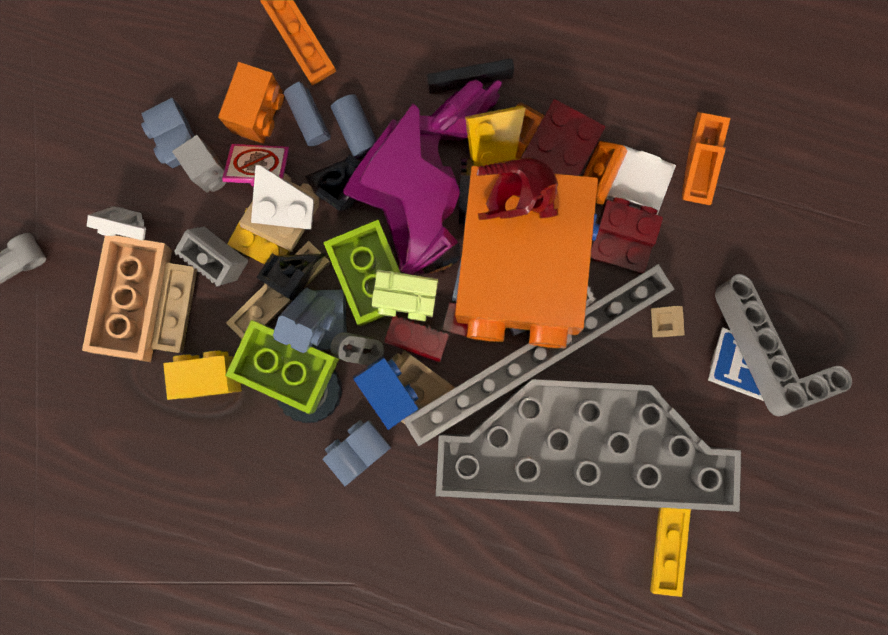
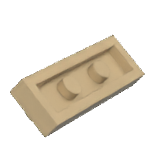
(174, 308)

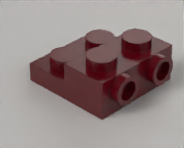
(626, 235)

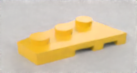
(494, 135)

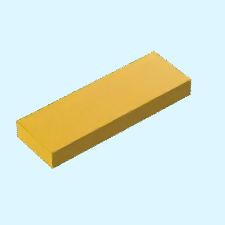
(670, 551)

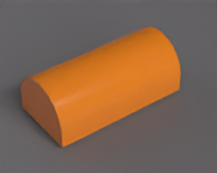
(605, 166)

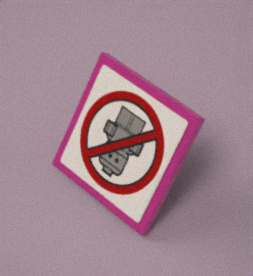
(244, 158)

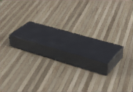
(460, 77)

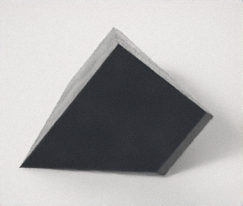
(331, 181)
(289, 272)

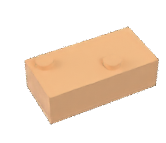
(126, 298)

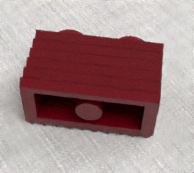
(416, 338)

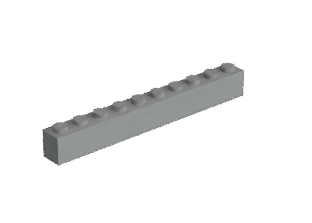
(533, 359)

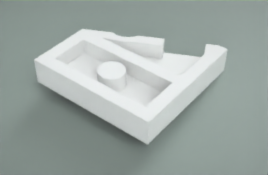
(279, 202)
(118, 221)

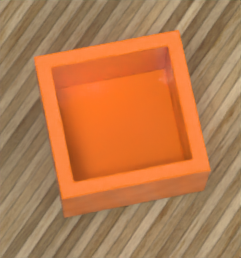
(251, 103)

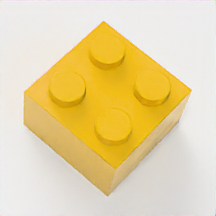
(198, 377)

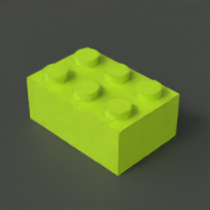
(356, 261)
(281, 370)

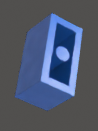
(385, 391)

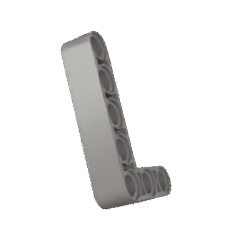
(766, 355)

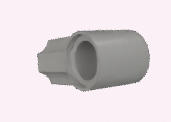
(21, 255)

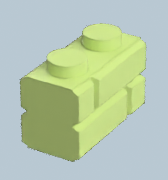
(404, 294)

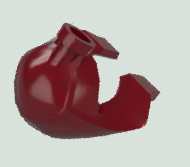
(525, 178)

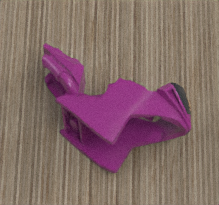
(412, 185)

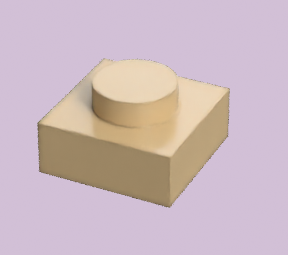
(667, 321)

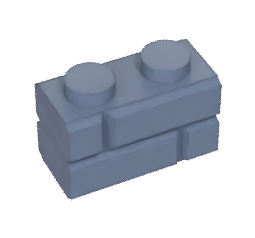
(305, 320)

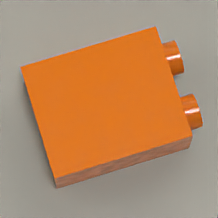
(527, 267)

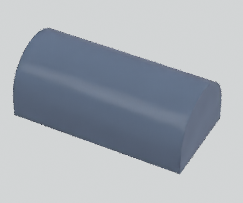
(306, 114)
(354, 125)

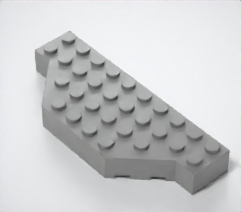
(588, 449)

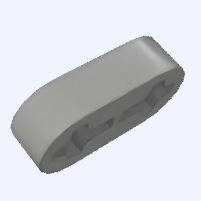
(359, 343)

